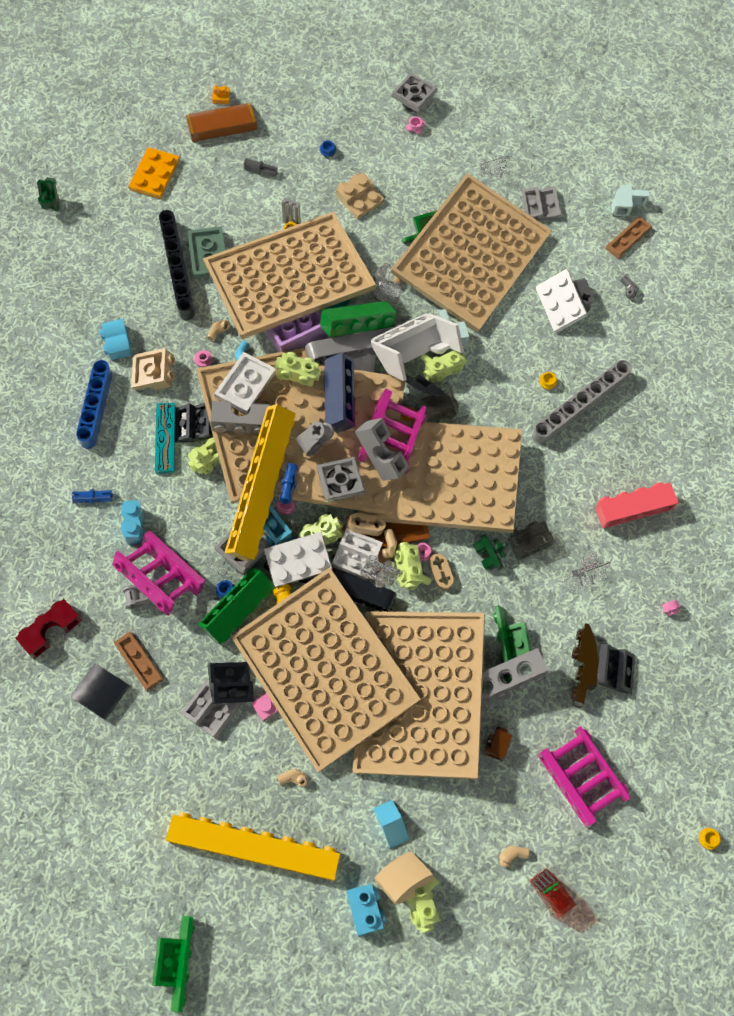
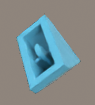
(391, 824)

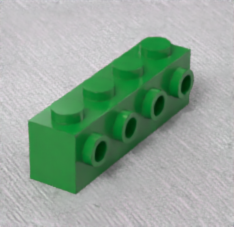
(357, 318)
(236, 605)

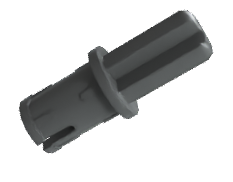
(260, 167)

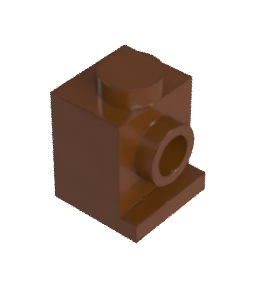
(498, 744)

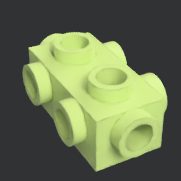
(443, 366)
(297, 369)
(204, 458)
(327, 525)
(408, 561)
(423, 909)

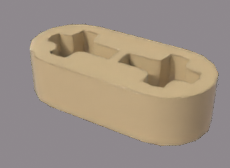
(366, 524)
(437, 573)

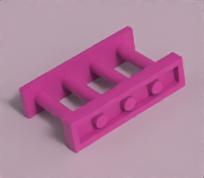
(419, 418)
(170, 561)
(575, 795)

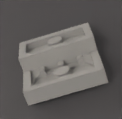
(541, 203)
(209, 716)

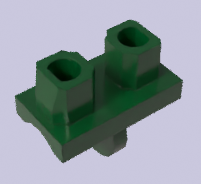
(48, 194)
(486, 545)

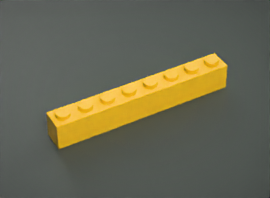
(260, 483)
(253, 847)

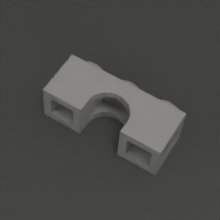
(225, 420)
(387, 463)

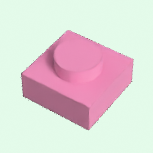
(264, 707)

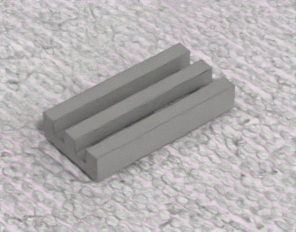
(287, 211)

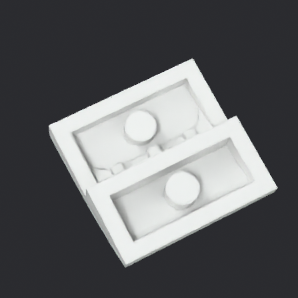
(354, 552)

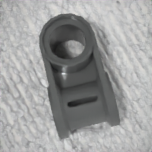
(584, 292)

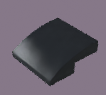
(424, 385)
(192, 423)
(616, 668)
(230, 682)
(100, 691)

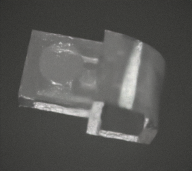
(385, 289)

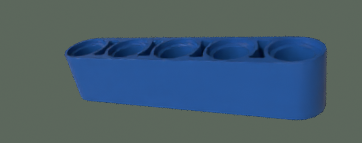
(94, 412)

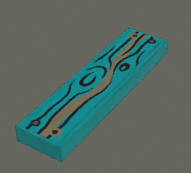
(165, 438)

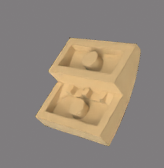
(402, 877)

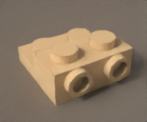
(359, 195)
(153, 370)

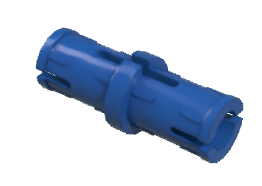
(289, 483)
(92, 496)

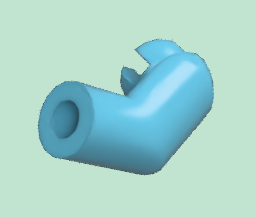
(243, 347)

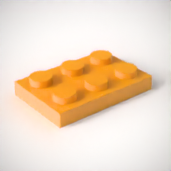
(154, 173)

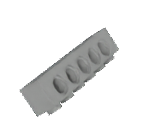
(512, 667)

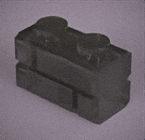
(439, 406)
(530, 540)

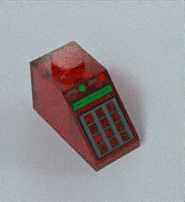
(552, 893)

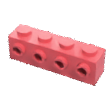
(636, 505)

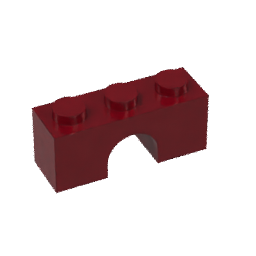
(33, 637)

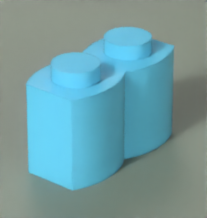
(116, 339)
(132, 523)

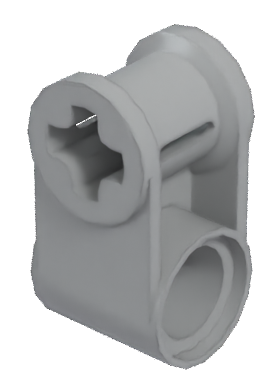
(315, 437)
(135, 597)

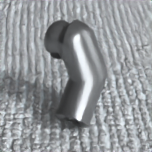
(631, 287)

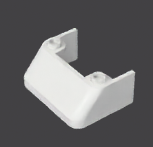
(415, 339)

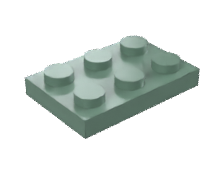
(202, 245)

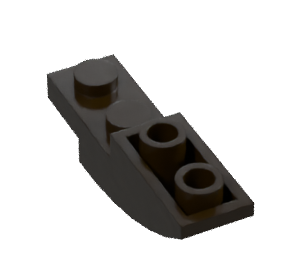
(586, 657)

